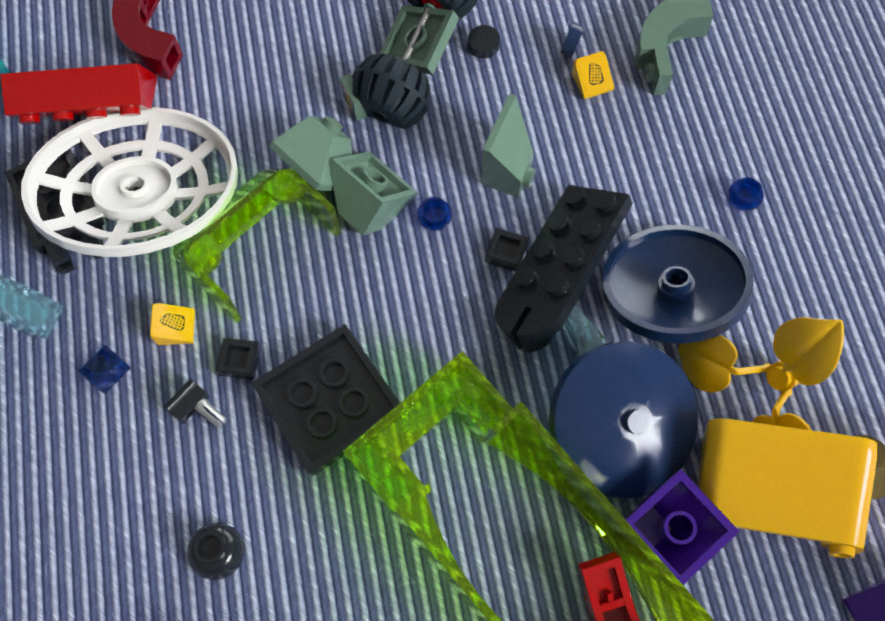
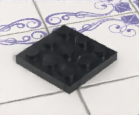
(325, 398)

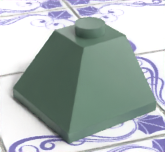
(311, 147)
(508, 152)
(368, 191)

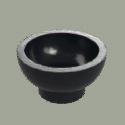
(215, 551)

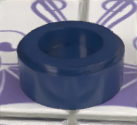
(572, 39)

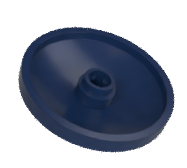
(677, 283)
(625, 417)

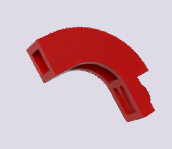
(607, 589)

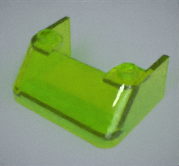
(248, 205)

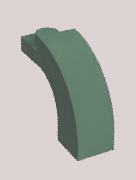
(664, 25)

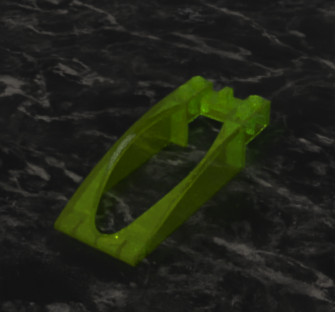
(519, 435)

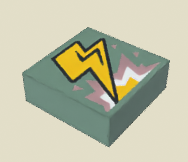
(353, 103)

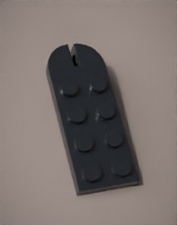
(559, 265)

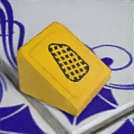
(592, 75)
(172, 324)

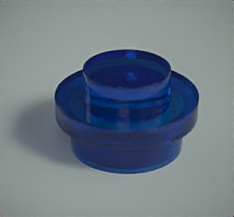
(746, 194)
(434, 214)

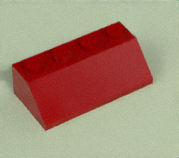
(78, 92)

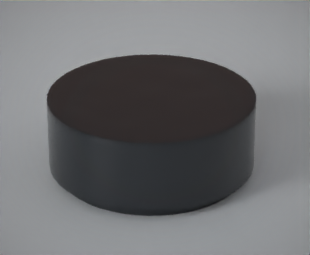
(484, 41)

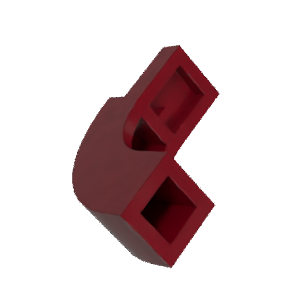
(146, 46)

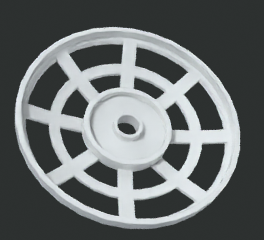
(115, 183)

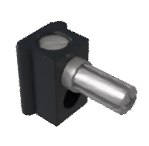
(192, 399)

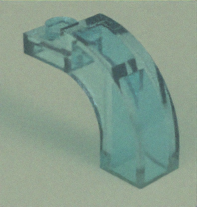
(27, 309)

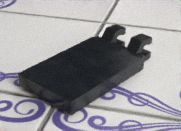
(49, 208)

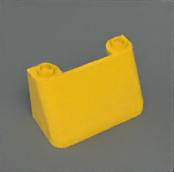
(790, 481)

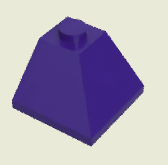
(681, 525)

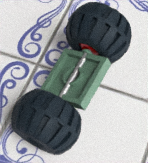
(393, 81)

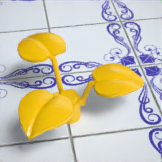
(806, 355)

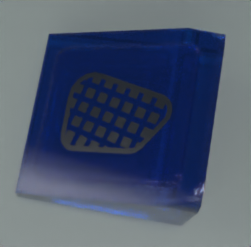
(104, 369)

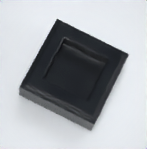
(506, 249)
(238, 358)

